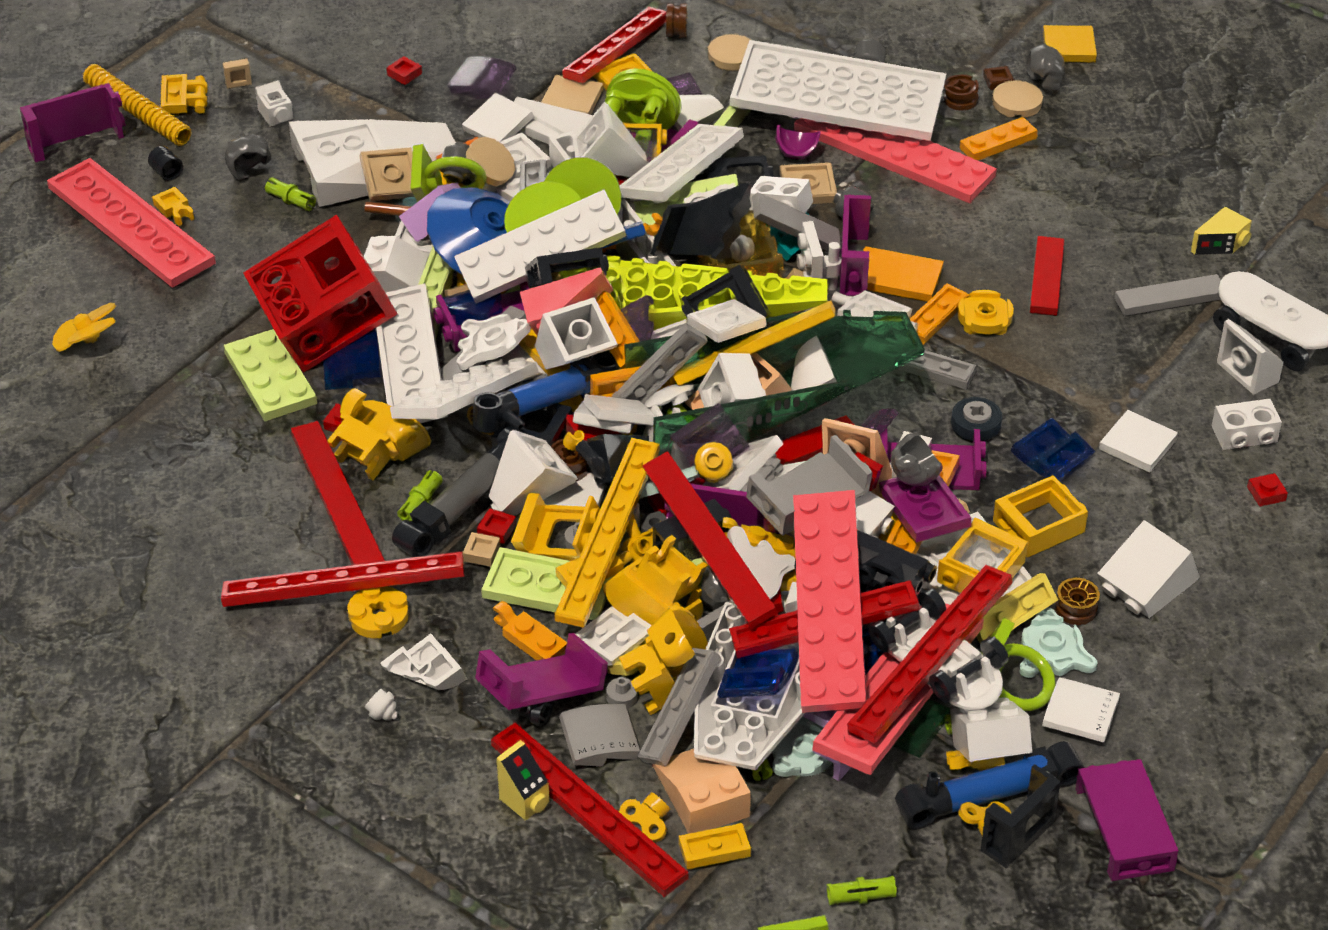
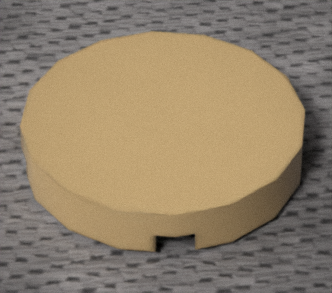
(728, 51)
(1017, 99)
(493, 158)

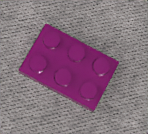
(925, 509)

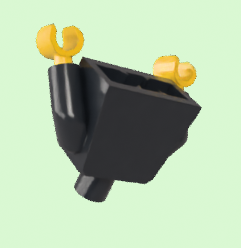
(601, 452)

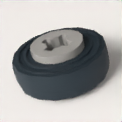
(976, 414)

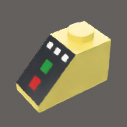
(1222, 234)
(521, 781)

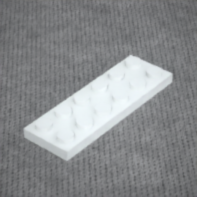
(680, 163)
(502, 261)
(408, 346)
(460, 391)

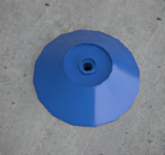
(464, 220)

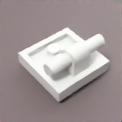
(812, 259)

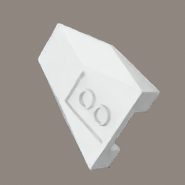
(334, 148)
(742, 728)

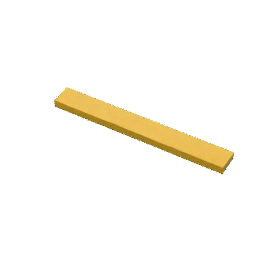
(606, 534)

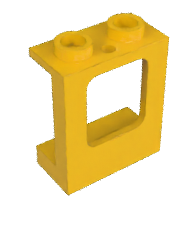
(538, 522)

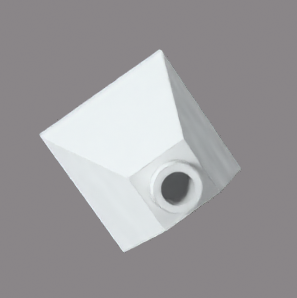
(610, 143)
(526, 468)

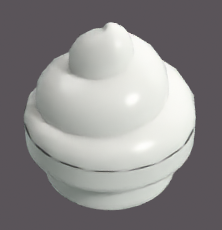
(742, 248)
(382, 706)

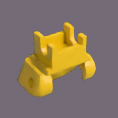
(373, 435)
(656, 584)
(664, 654)

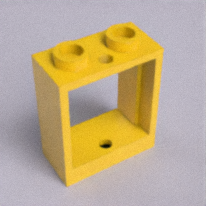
(1010, 508)

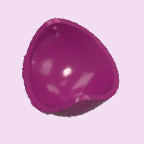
(796, 144)

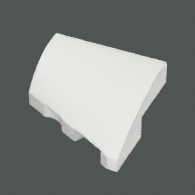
(699, 108)
(811, 366)
(426, 664)

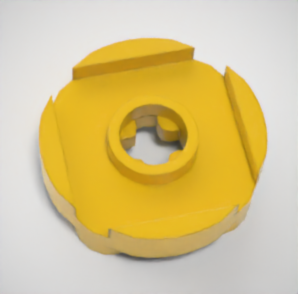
(994, 322)
(374, 625)

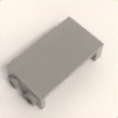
(829, 473)

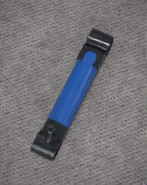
(507, 406)
(923, 804)

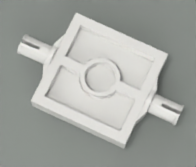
(867, 302)

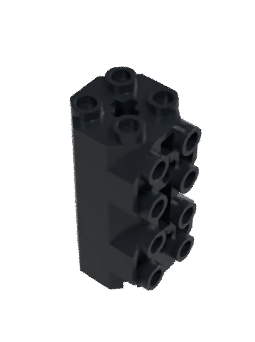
(887, 565)

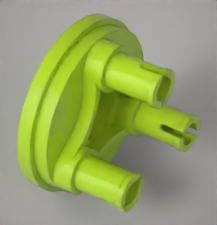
(643, 98)
(587, 178)
(537, 202)

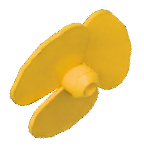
(83, 328)

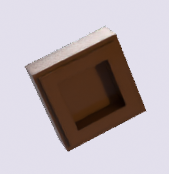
(997, 76)

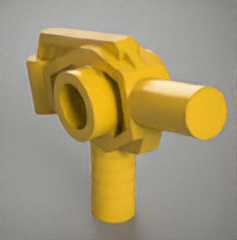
(637, 544)

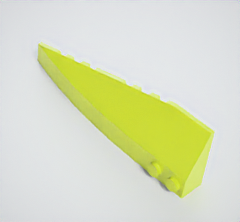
(671, 283)

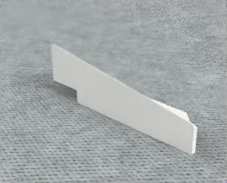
(551, 120)

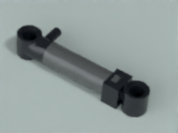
(432, 521)

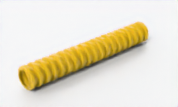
(140, 106)

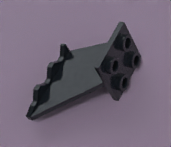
(704, 225)

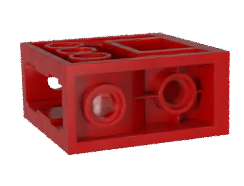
(317, 295)

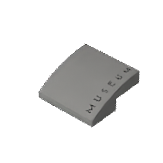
(599, 734)

